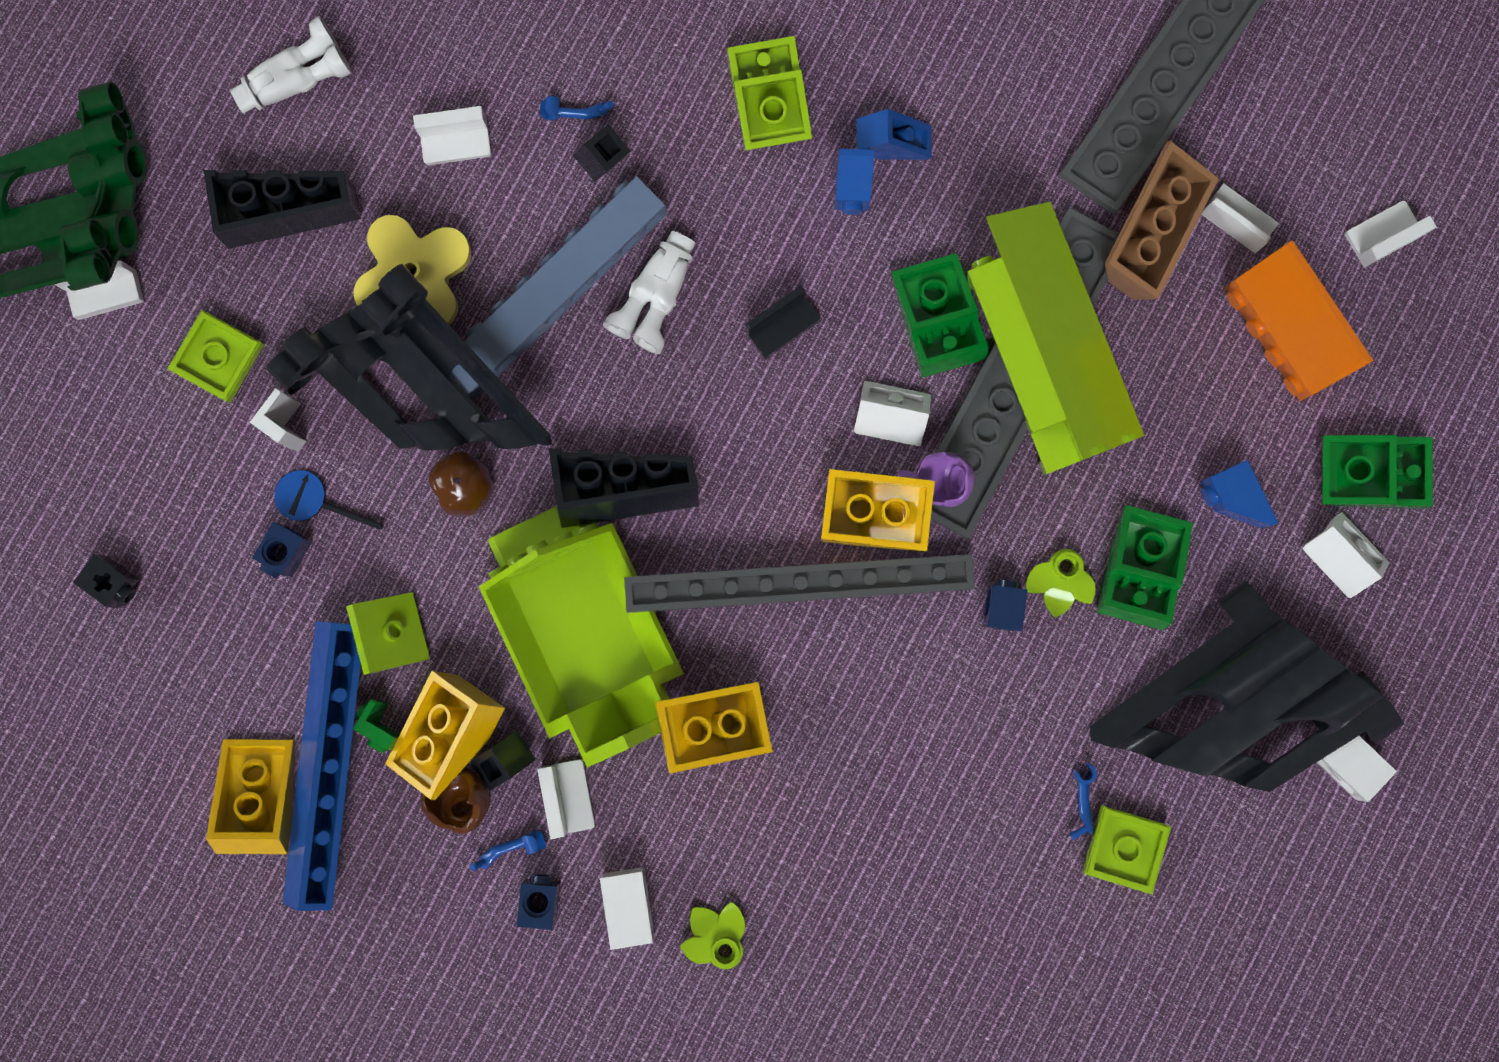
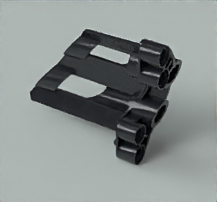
(423, 349)
(1264, 678)

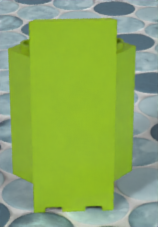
(1051, 340)
(571, 637)

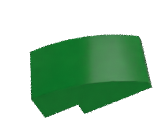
(939, 315)
(1377, 471)
(1145, 568)

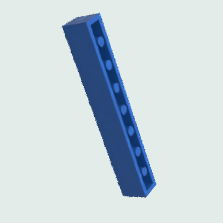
(322, 769)

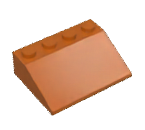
(1297, 322)

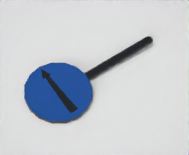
(303, 495)

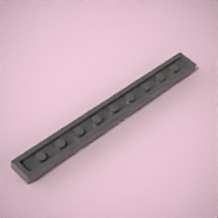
(798, 583)

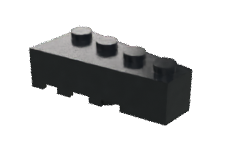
(277, 204)
(620, 486)

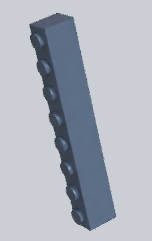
(561, 280)

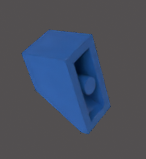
(894, 136)
(853, 180)
(1238, 496)

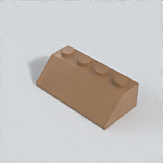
(1159, 224)

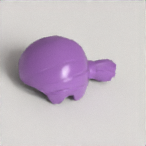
(952, 477)

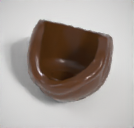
(473, 490)
(462, 794)

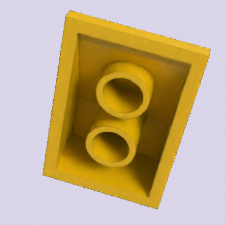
(877, 510)
(713, 727)
(443, 732)
(252, 797)

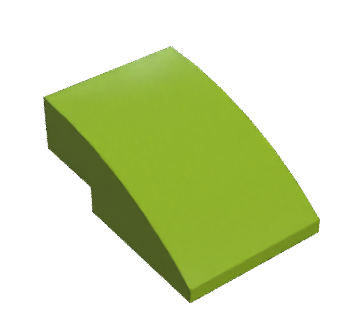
(769, 93)

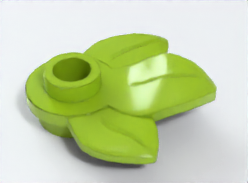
(1059, 587)
(711, 932)

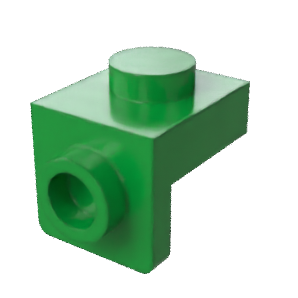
(378, 735)

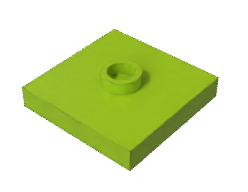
(216, 356)
(387, 633)
(1126, 849)

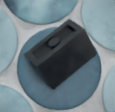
(781, 323)

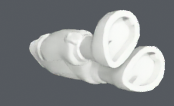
(285, 72)
(656, 284)

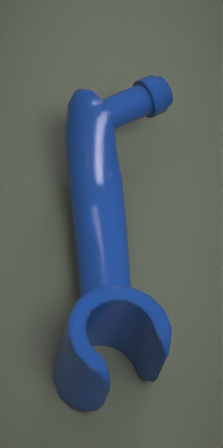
(551, 110)
(1084, 805)
(532, 842)

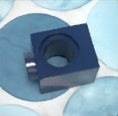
(296, 549)
(1005, 606)
(531, 916)

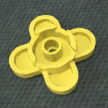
(435, 256)

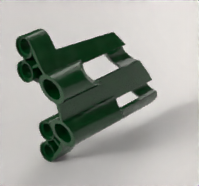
(84, 229)

